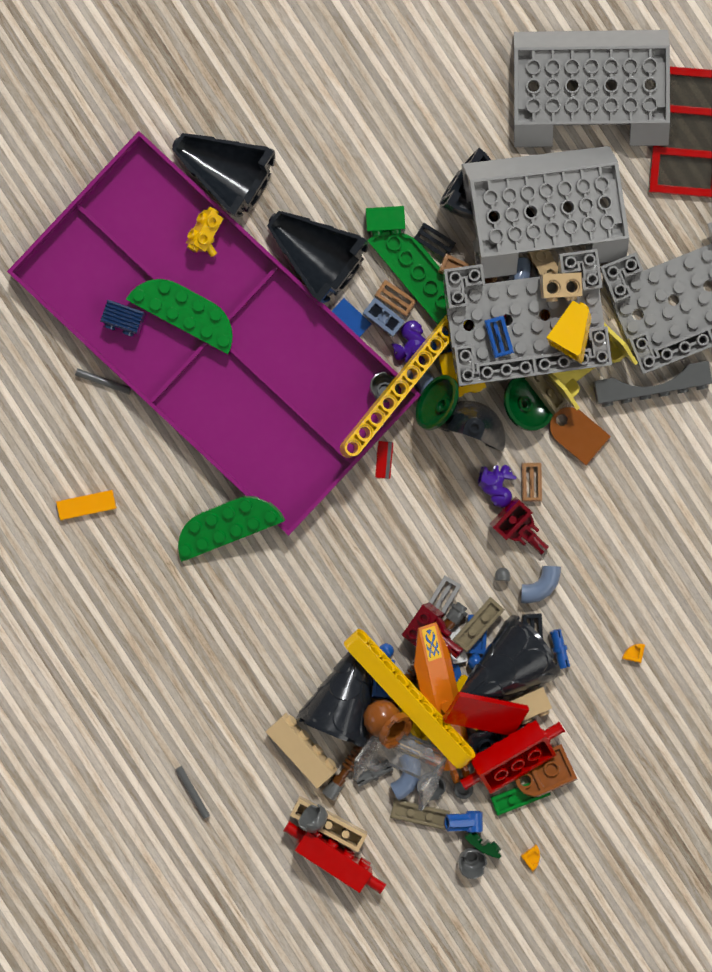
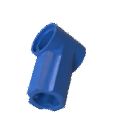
(470, 821)

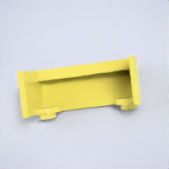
(567, 381)

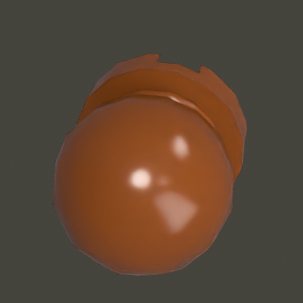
(387, 723)

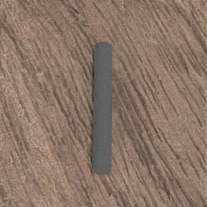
(103, 381)
(192, 792)

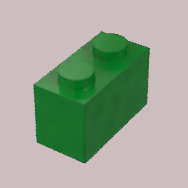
(385, 219)

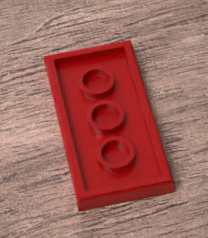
(485, 713)

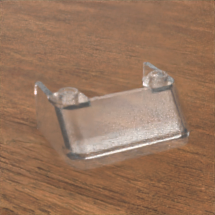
(411, 756)

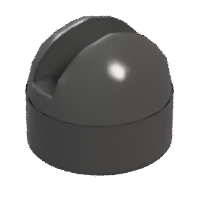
(502, 574)

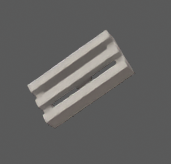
(451, 582)

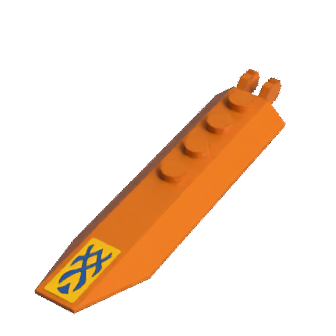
(437, 679)

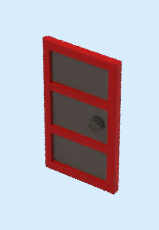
(686, 162)

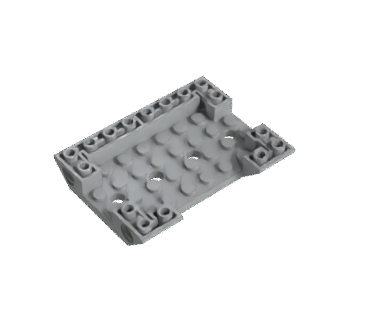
(591, 62)
(545, 185)
(473, 300)
(665, 330)

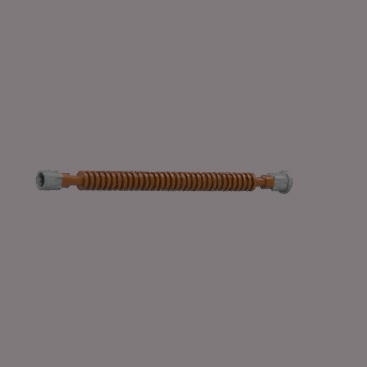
(334, 787)

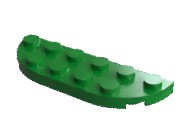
(414, 269)
(185, 310)
(226, 524)

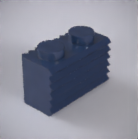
(122, 317)

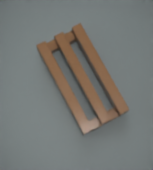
(409, 307)
(539, 482)

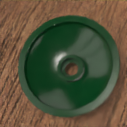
(437, 402)
(533, 414)

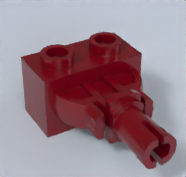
(516, 522)
(427, 615)

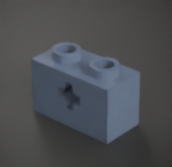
(383, 317)

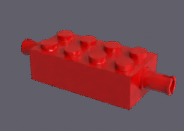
(513, 756)
(334, 859)

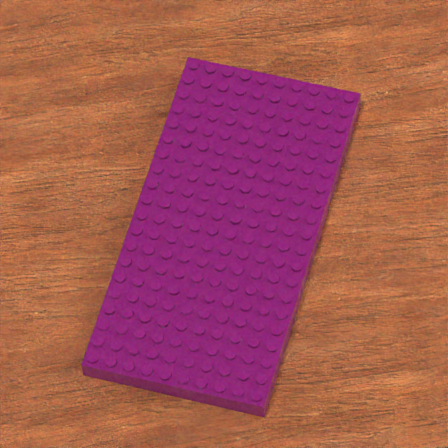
(294, 369)

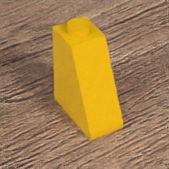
(572, 331)

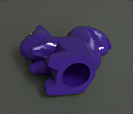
(412, 333)
(492, 484)

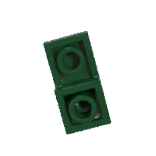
(491, 849)

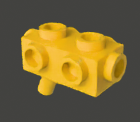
(202, 235)

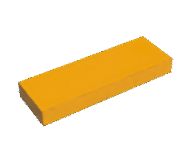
(86, 504)

